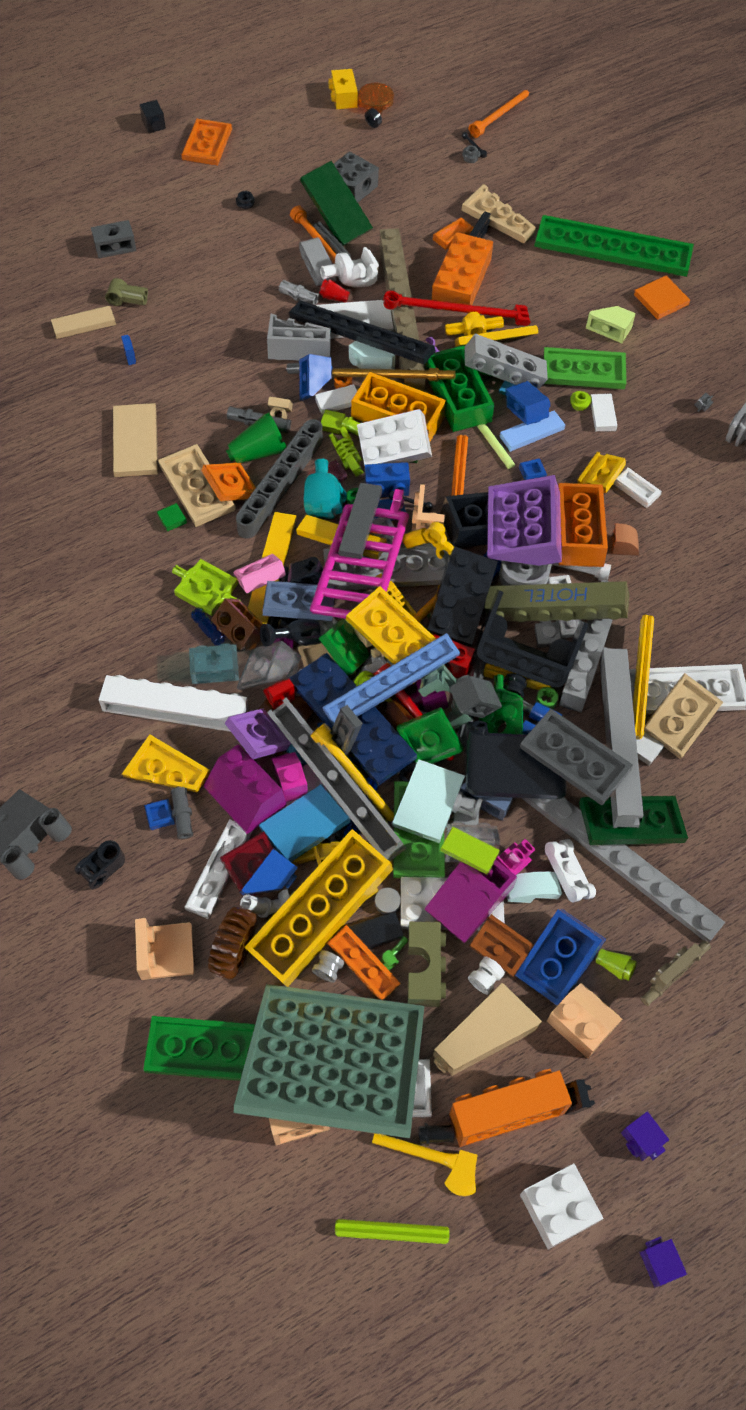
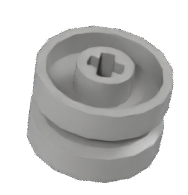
(522, 574)

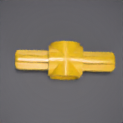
(474, 324)

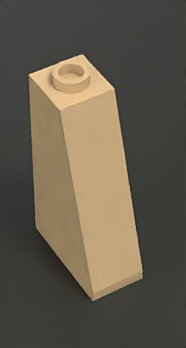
(488, 1029)

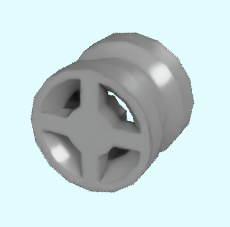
(328, 966)

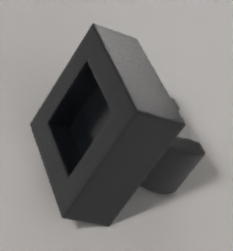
(579, 1096)

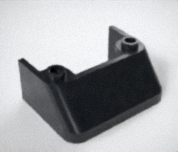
(547, 668)

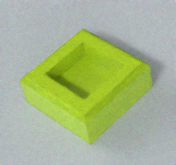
(332, 421)

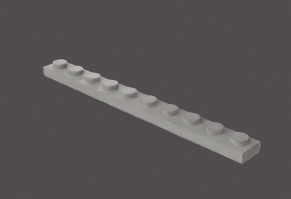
(634, 870)

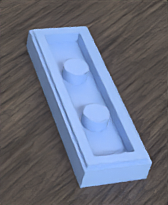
(525, 434)

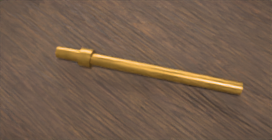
(432, 374)

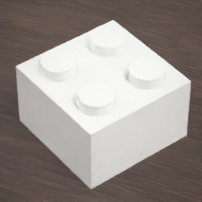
(561, 1206)

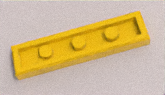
(501, 335)
(325, 531)

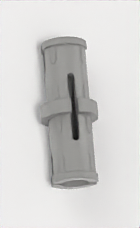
(298, 292)

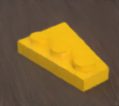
(165, 766)

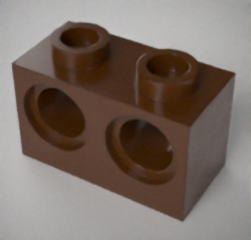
(234, 620)

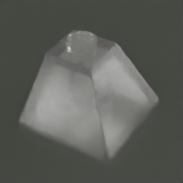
(269, 665)

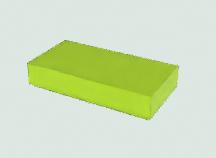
(470, 850)

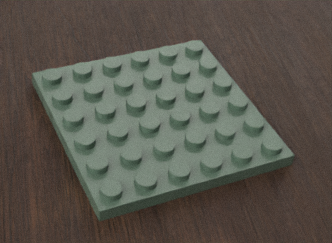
(333, 1061)

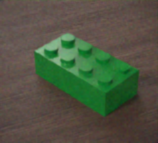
(466, 395)

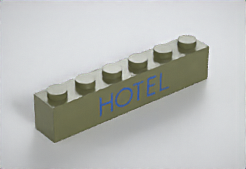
(561, 601)

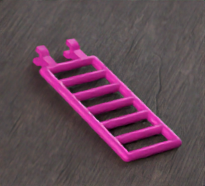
(333, 556)

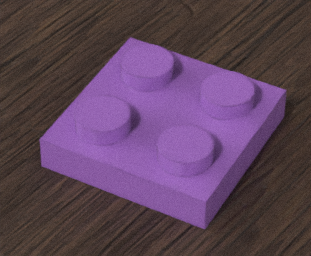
(257, 733)

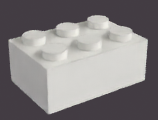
(395, 439)

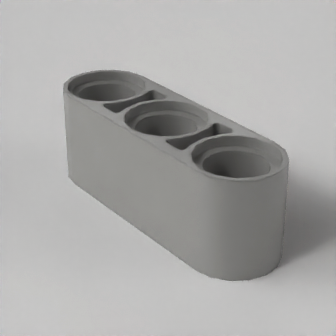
(315, 257)

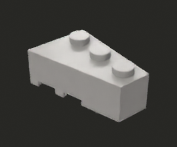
(294, 341)

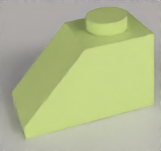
(611, 322)

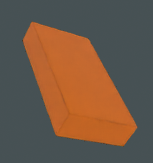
(445, 236)

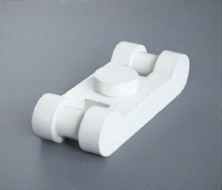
(569, 870)

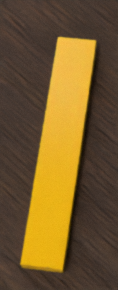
(277, 544)

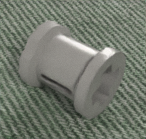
(467, 805)

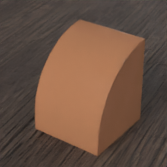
(624, 540)

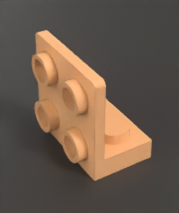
(421, 519)
(163, 950)

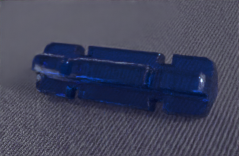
(207, 626)

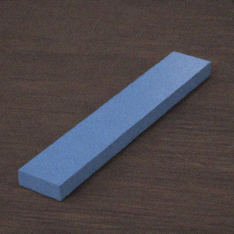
(395, 678)

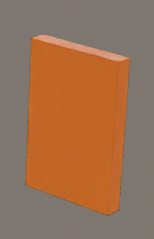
(206, 142)

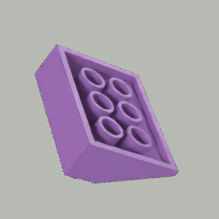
(525, 521)

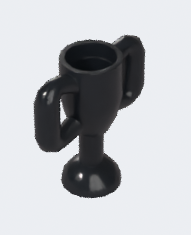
(298, 630)

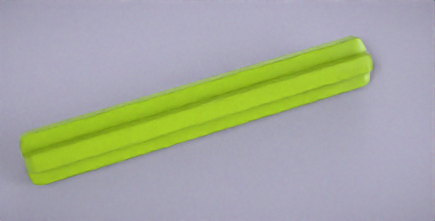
(392, 1231)

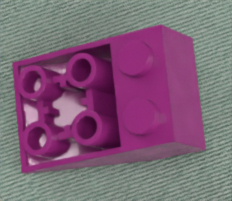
(470, 898)

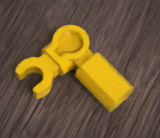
(434, 534)

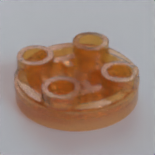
(375, 96)

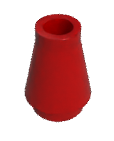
(333, 291)

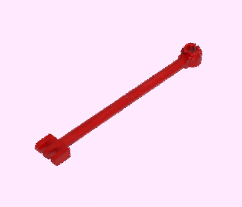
(519, 313)

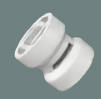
(486, 975)

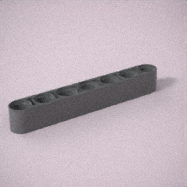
(279, 479)

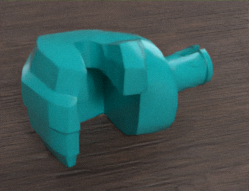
(323, 493)

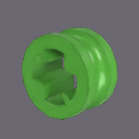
(549, 692)

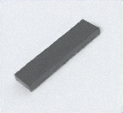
(360, 521)

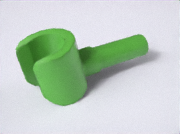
(389, 959)

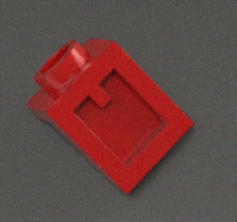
(278, 692)

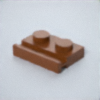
(501, 944)

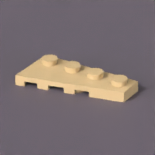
(501, 217)

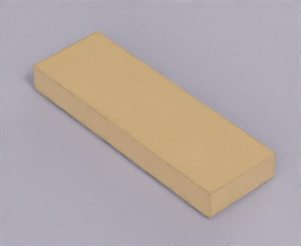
(83, 322)

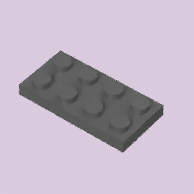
(576, 756)

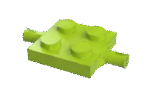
(204, 586)

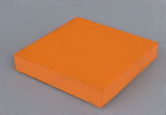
(661, 297)
(229, 481)

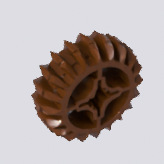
(228, 946)

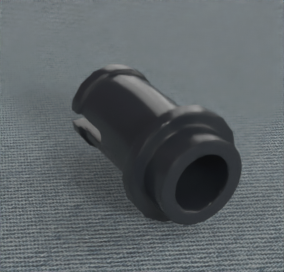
(435, 1134)

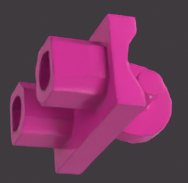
(516, 856)

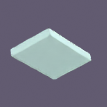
(428, 801)

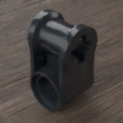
(305, 571)
(99, 865)

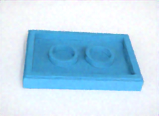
(304, 823)

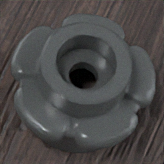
(470, 154)
(704, 402)

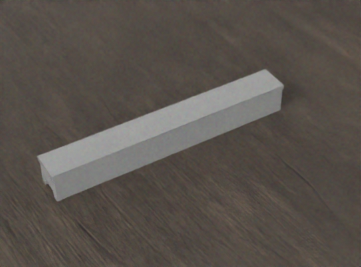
(621, 734)
(337, 781)

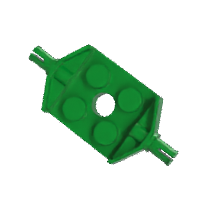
(509, 713)

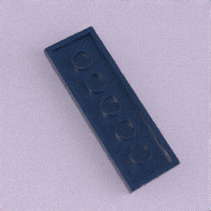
(377, 745)

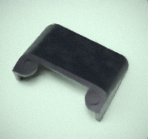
(502, 769)

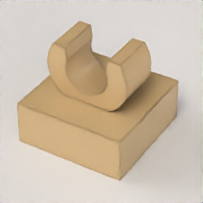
(281, 405)

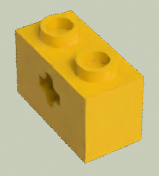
(343, 88)

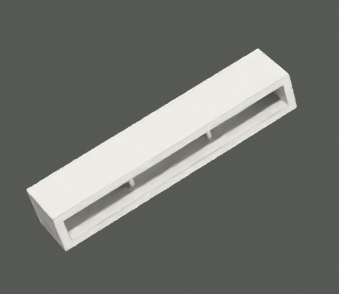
(170, 702)

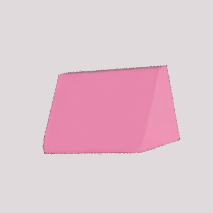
(259, 572)

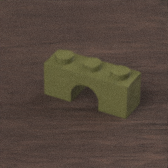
(426, 941)

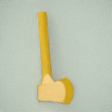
(463, 1164)

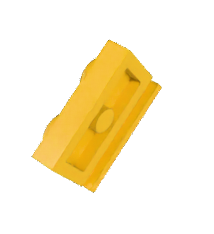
(602, 470)

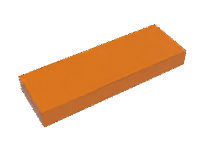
(363, 963)

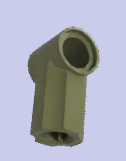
(121, 292)

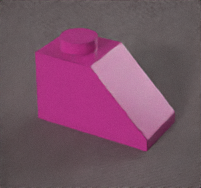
(290, 776)

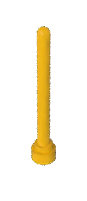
(323, 736)

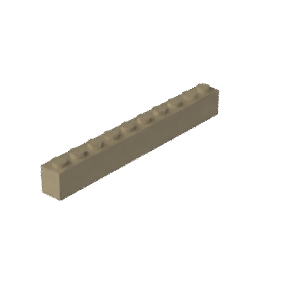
(397, 280)

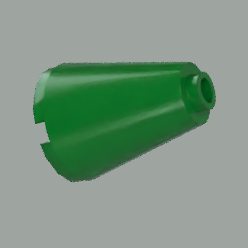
(257, 441)

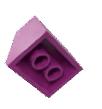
(244, 789)

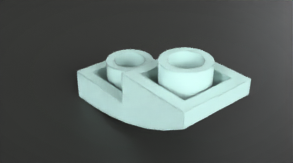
(535, 885)

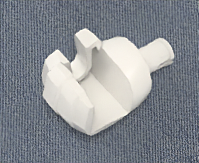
(353, 273)

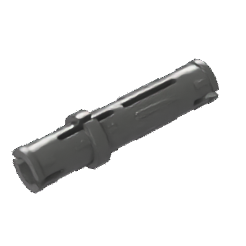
(249, 417)

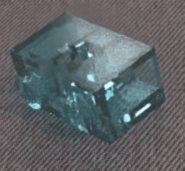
(214, 664)

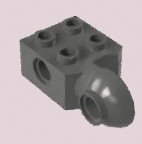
(358, 175)

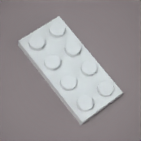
(418, 892)

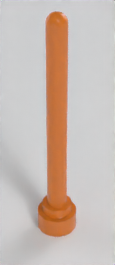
(477, 127)
(299, 216)

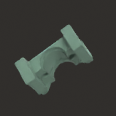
(438, 681)

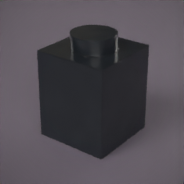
(152, 116)

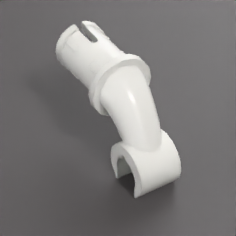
(264, 906)

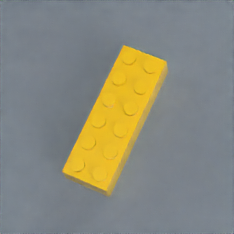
(319, 907)

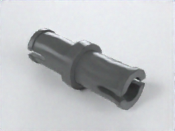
(182, 813)

